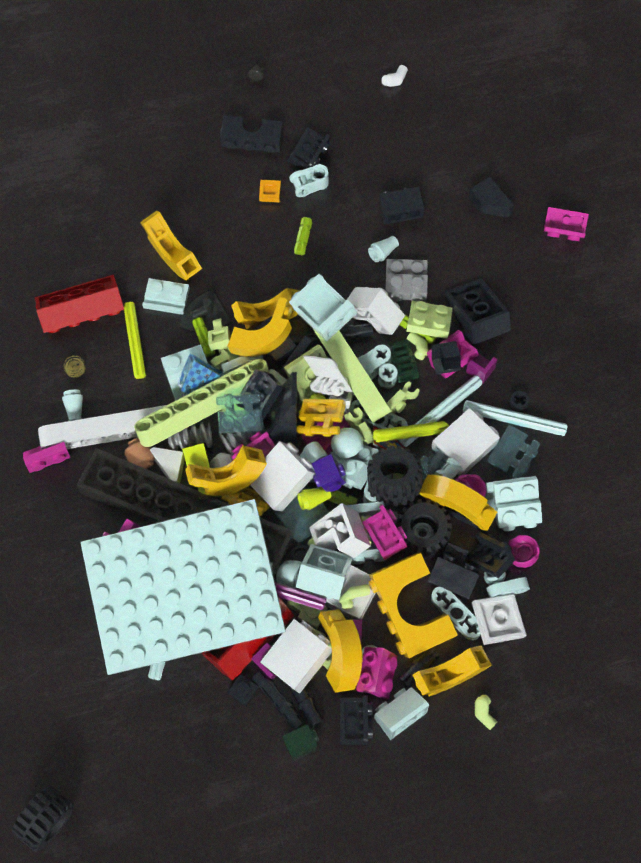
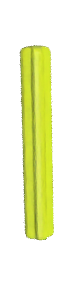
(134, 340)
(410, 431)

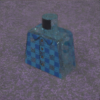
(196, 375)

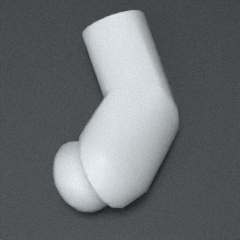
(395, 79)

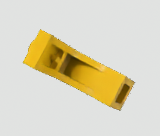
(169, 248)
(254, 314)
(266, 339)
(229, 478)
(460, 498)
(346, 650)
(452, 672)

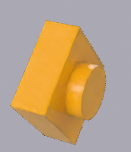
(270, 191)

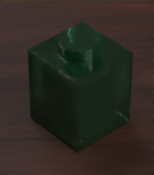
(301, 741)

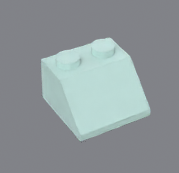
(174, 364)
(324, 572)
(401, 712)

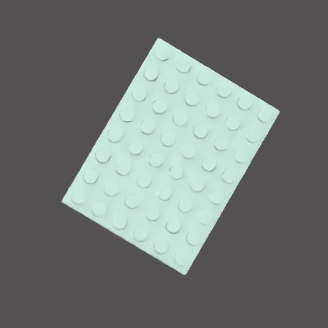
(182, 587)

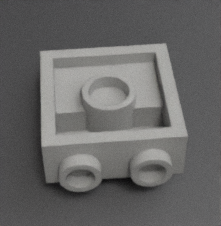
(406, 279)

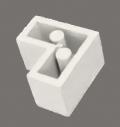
(376, 308)
(341, 530)

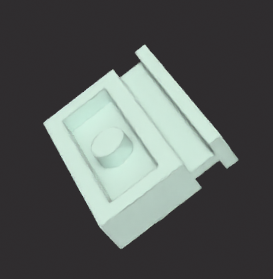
(166, 296)

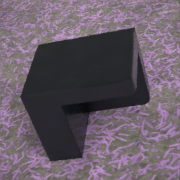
(446, 357)

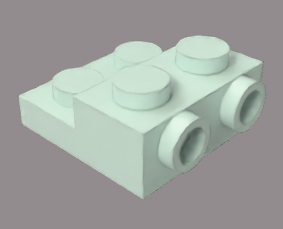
(356, 467)
(517, 503)

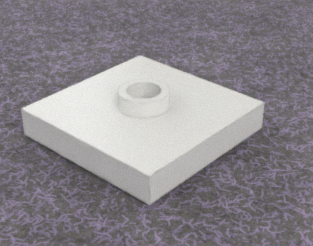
(499, 619)

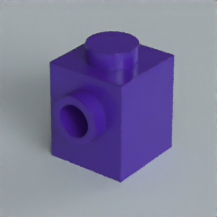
(329, 473)

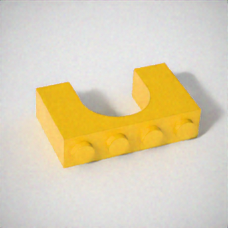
(388, 584)

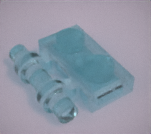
(239, 420)
(508, 448)

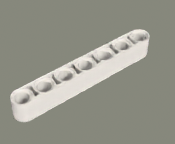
(93, 430)

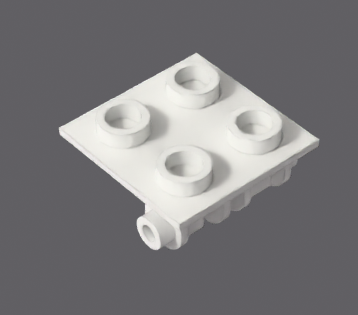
(329, 378)

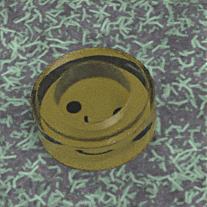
(74, 366)

